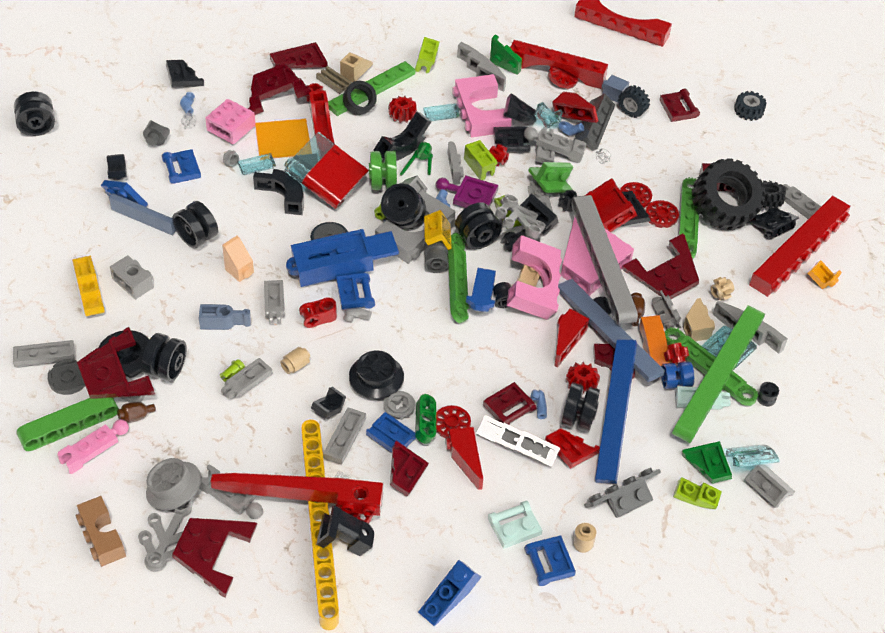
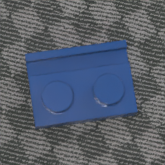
(388, 430)

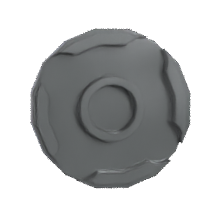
(65, 377)

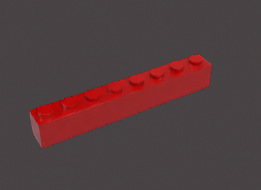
(800, 246)

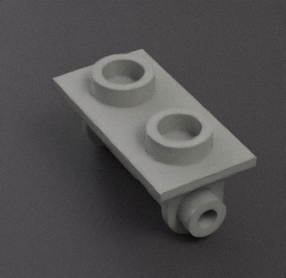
(664, 304)

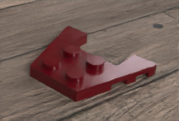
(272, 82)
(671, 276)
(104, 372)
(202, 544)

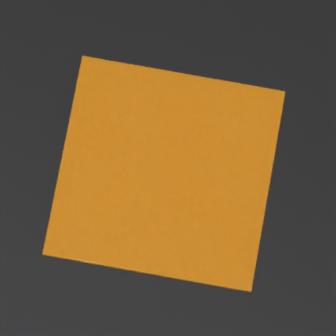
(282, 137)

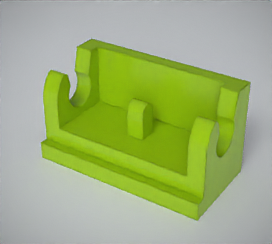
(427, 54)
(479, 159)

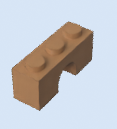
(105, 545)

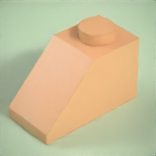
(237, 259)

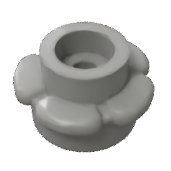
(230, 158)

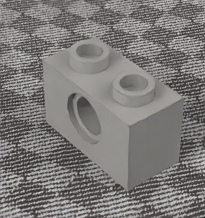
(132, 277)

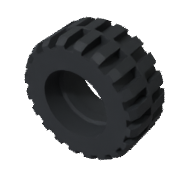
(742, 180)

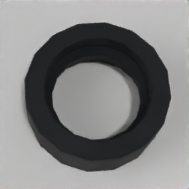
(367, 89)

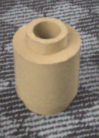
(295, 360)
(584, 537)

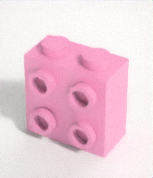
(230, 121)

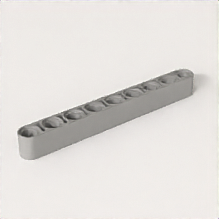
(604, 260)

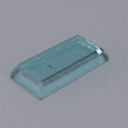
(441, 112)
(256, 164)

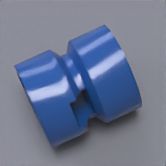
(677, 375)

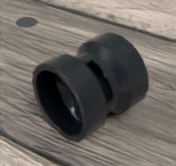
(501, 293)

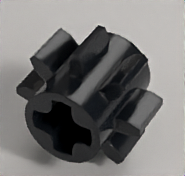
(566, 199)

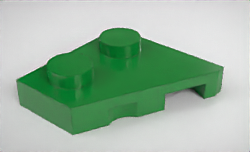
(504, 56)
(709, 461)

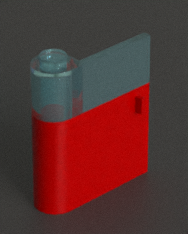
(326, 170)

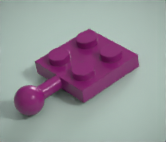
(470, 191)

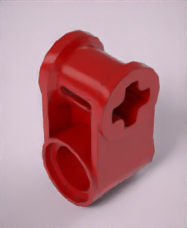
(319, 311)

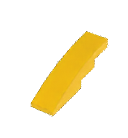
(88, 286)

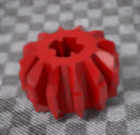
(402, 108)
(583, 375)

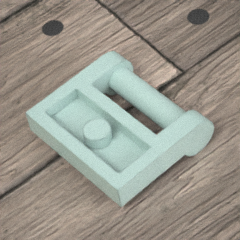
(517, 530)

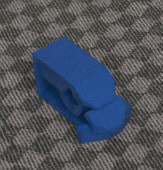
(482, 290)

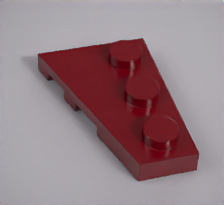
(300, 57)

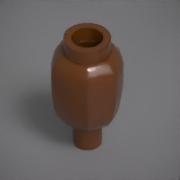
(640, 306)
(134, 411)

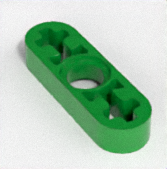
(420, 423)

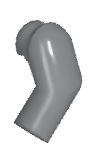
(356, 312)

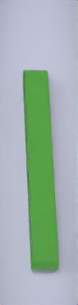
(718, 374)

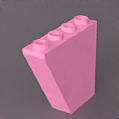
(578, 263)

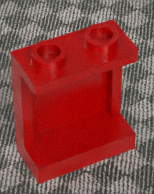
(612, 205)

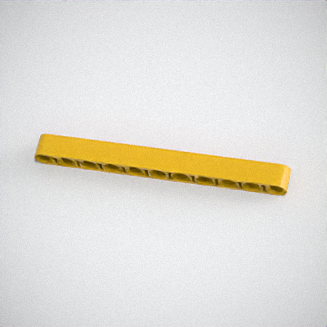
(324, 586)

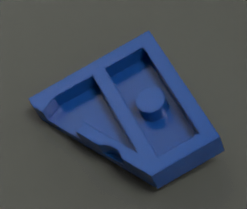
(124, 190)

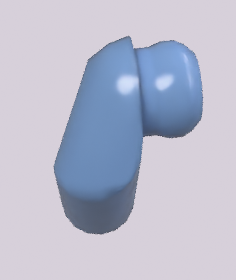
(187, 101)
(570, 129)
(442, 197)
(539, 396)

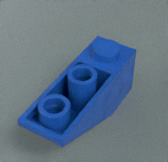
(449, 592)

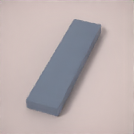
(142, 214)

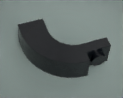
(406, 141)
(285, 185)

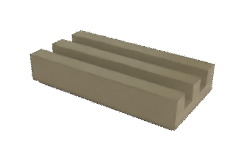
(335, 78)

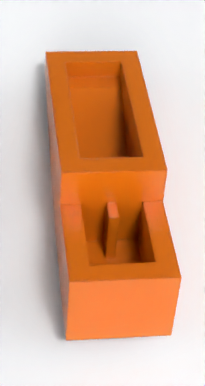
(654, 338)

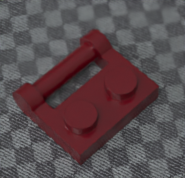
(674, 107)
(507, 399)

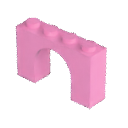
(479, 121)
(547, 262)

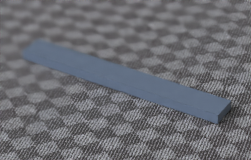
(607, 327)

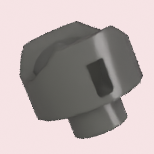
(155, 133)

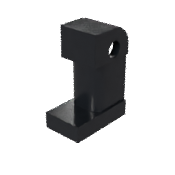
(346, 528)

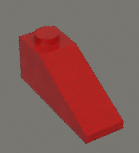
(575, 107)
(571, 329)
(465, 453)

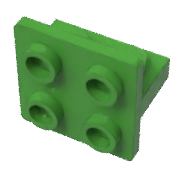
(552, 176)

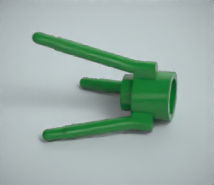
(423, 153)

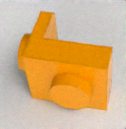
(823, 276)

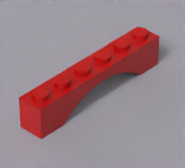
(649, 30)
(588, 71)
(320, 114)

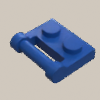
(187, 164)
(349, 292)
(556, 557)

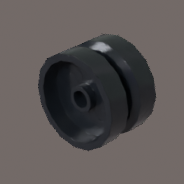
(34, 113)
(403, 205)
(195, 224)
(478, 226)
(164, 357)
(583, 407)

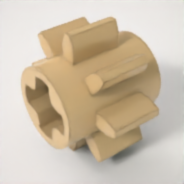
(722, 288)

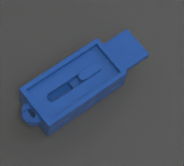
(338, 255)

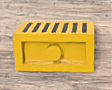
(437, 229)

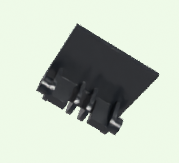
(775, 222)

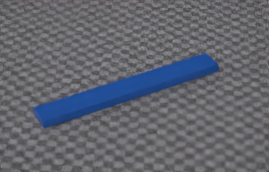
(616, 412)

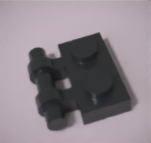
(511, 135)

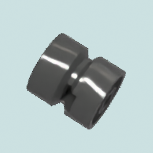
(436, 257)

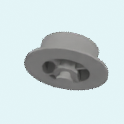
(172, 483)

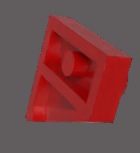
(571, 447)

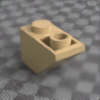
(354, 66)
(698, 323)

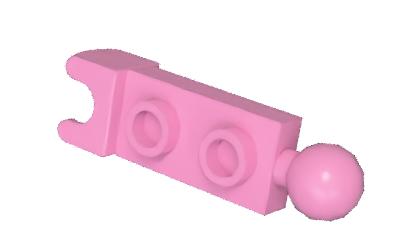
(91, 445)

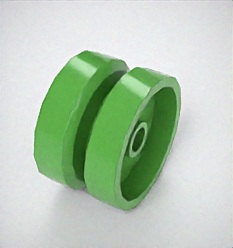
(382, 170)

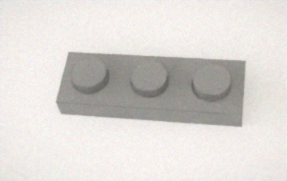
(43, 353)
(344, 435)

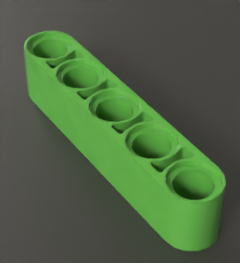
(66, 422)

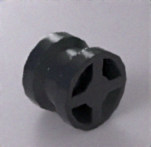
(768, 388)

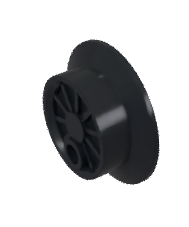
(130, 357)
(376, 375)

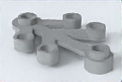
(524, 216)
(165, 538)

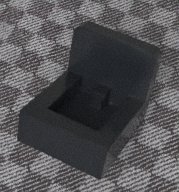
(116, 166)
(330, 404)

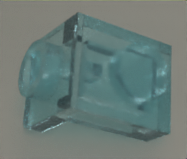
(546, 116)

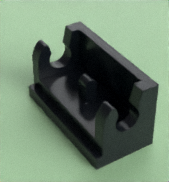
(544, 213)

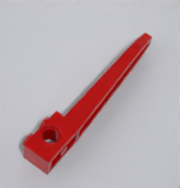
(317, 489)

